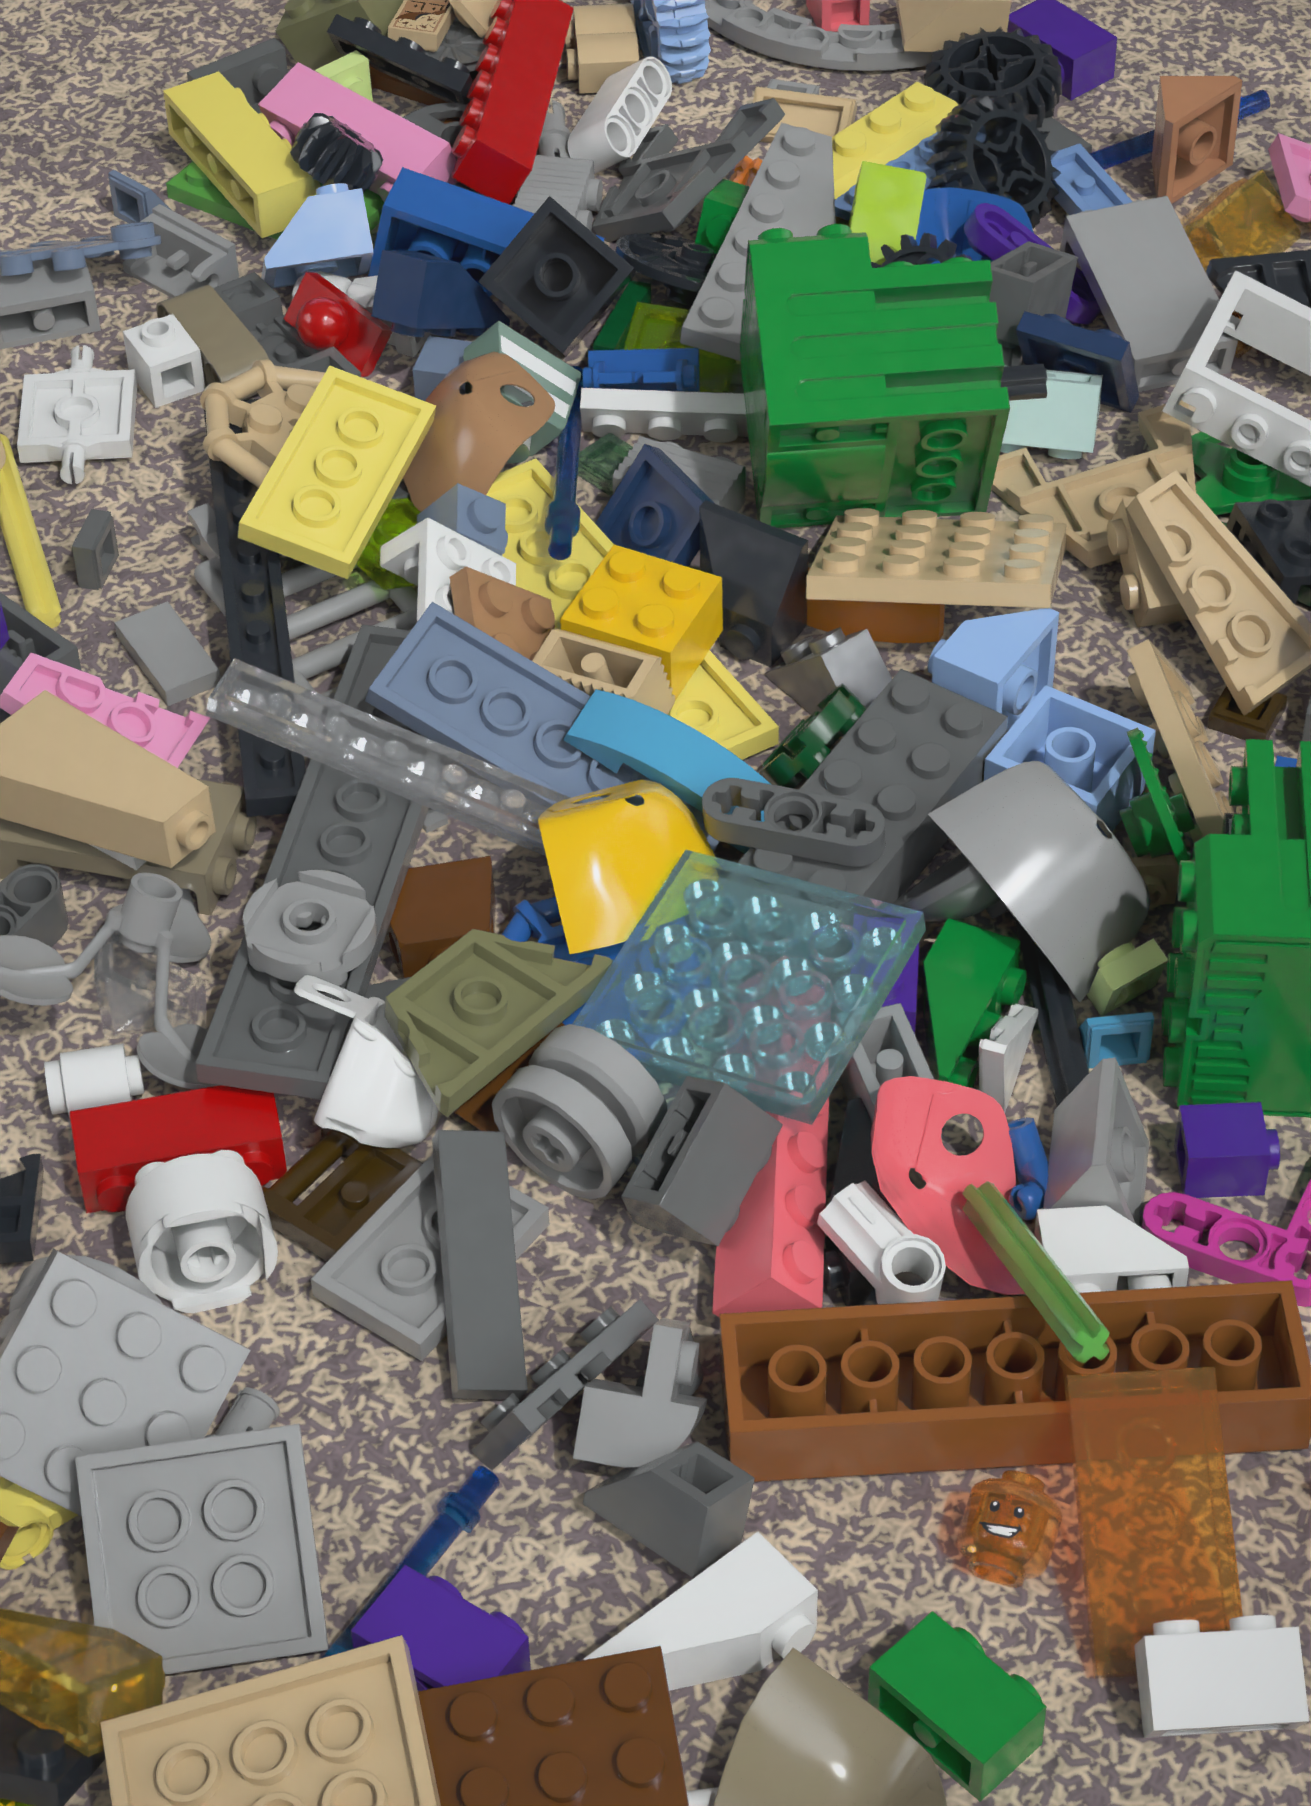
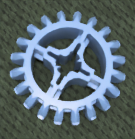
(675, 35)

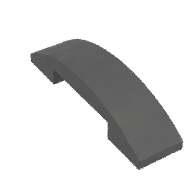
(263, 316)

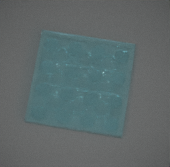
(752, 981)

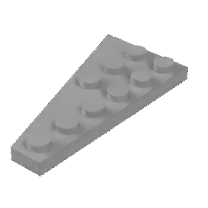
(788, 192)

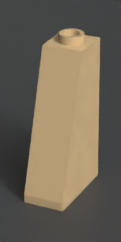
(97, 786)

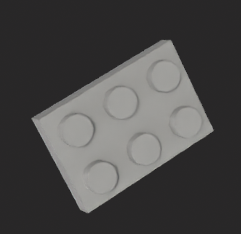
(393, 1265)

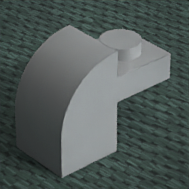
(640, 1424)

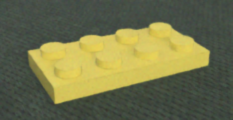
(337, 472)

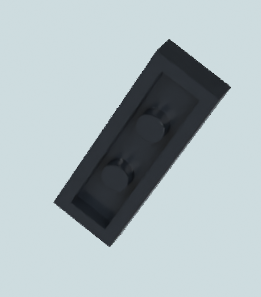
(402, 59)

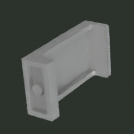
(1148, 286)

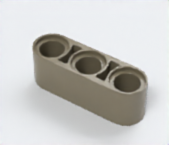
(223, 339)

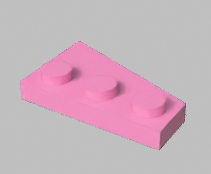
(135, 718)

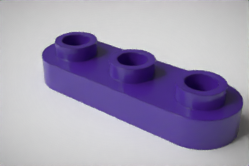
(995, 233)

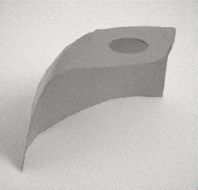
(1050, 866)

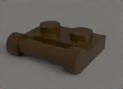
(343, 1199)

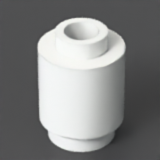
(92, 1078)

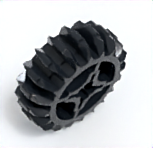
(998, 66)
(1008, 162)

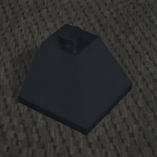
(761, 582)

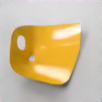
(614, 858)

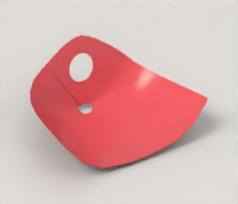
(908, 1136)

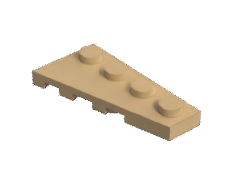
(1231, 601)
(1180, 737)

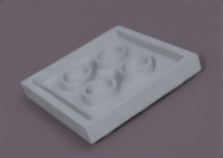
(100, 1374)
(205, 1548)

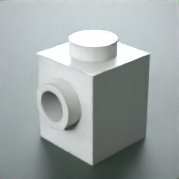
(164, 360)

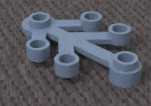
(131, 240)

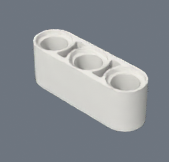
(621, 114)

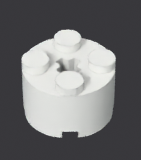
(200, 1230)

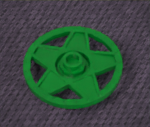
(1237, 477)
(1154, 819)

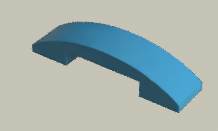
(657, 746)

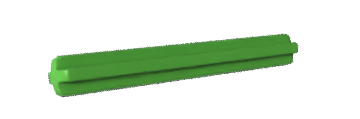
(1036, 1273)

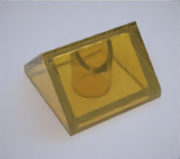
(1240, 221)

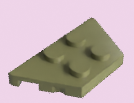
(483, 1010)

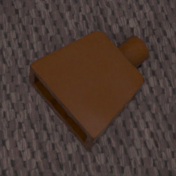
(438, 909)

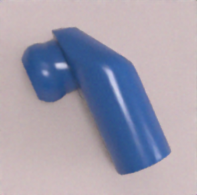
(1030, 1168)

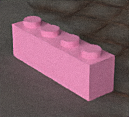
(397, 139)

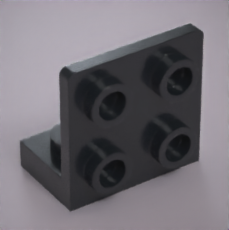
(1277, 538)

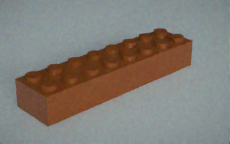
(988, 1376)

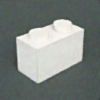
(1220, 1678)

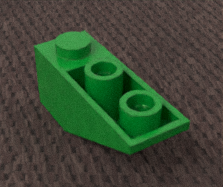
(963, 993)

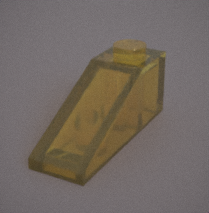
(74, 1676)

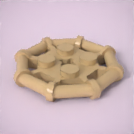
(263, 423)

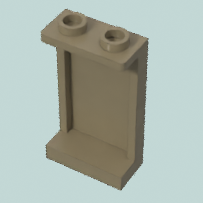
(205, 871)

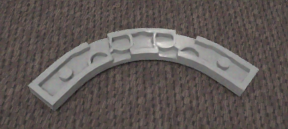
(797, 41)

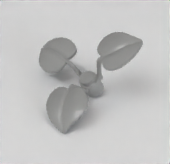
(154, 919)

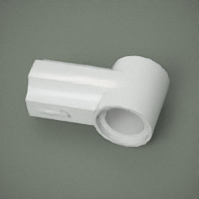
(882, 1245)

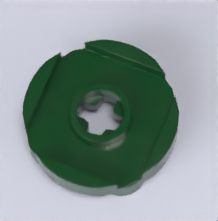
(810, 740)

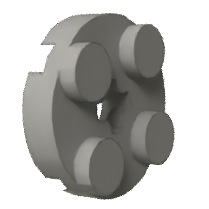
(327, 953)

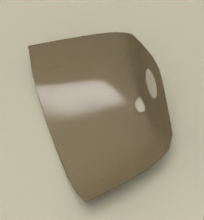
(823, 1746)

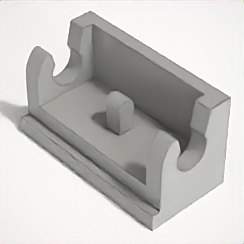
(185, 258)

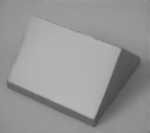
(1098, 1147)

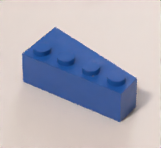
(446, 223)

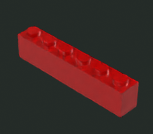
(510, 96)

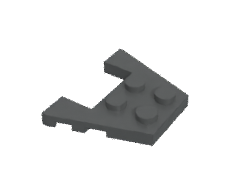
(666, 186)

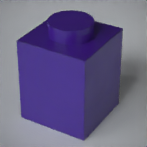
(1224, 1150)

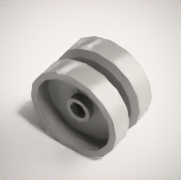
(580, 1111)

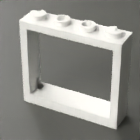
(1233, 411)

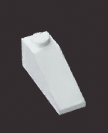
(727, 1618)

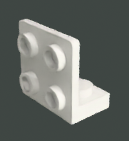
(433, 553)

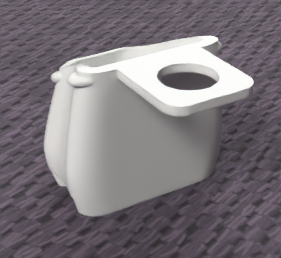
(373, 1084)

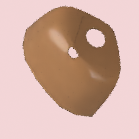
(475, 430)

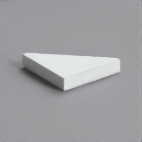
(1004, 1052)

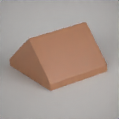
(1193, 131)

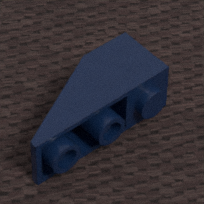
(431, 296)

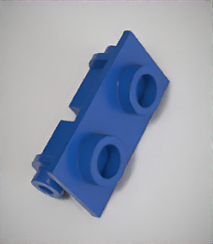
(644, 369)

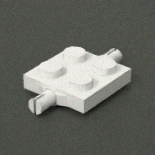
(77, 415)

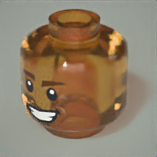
(1009, 1529)

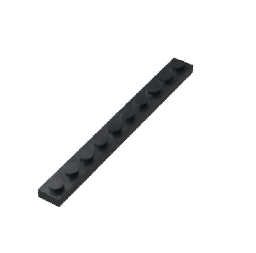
(255, 635)

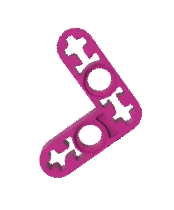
(1277, 1250)

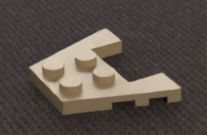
(1092, 497)

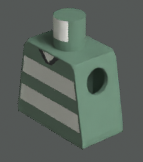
(549, 371)

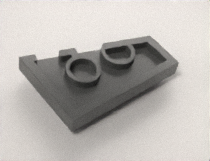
(561, 1381)

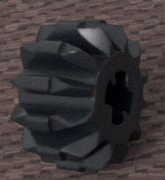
(336, 153)

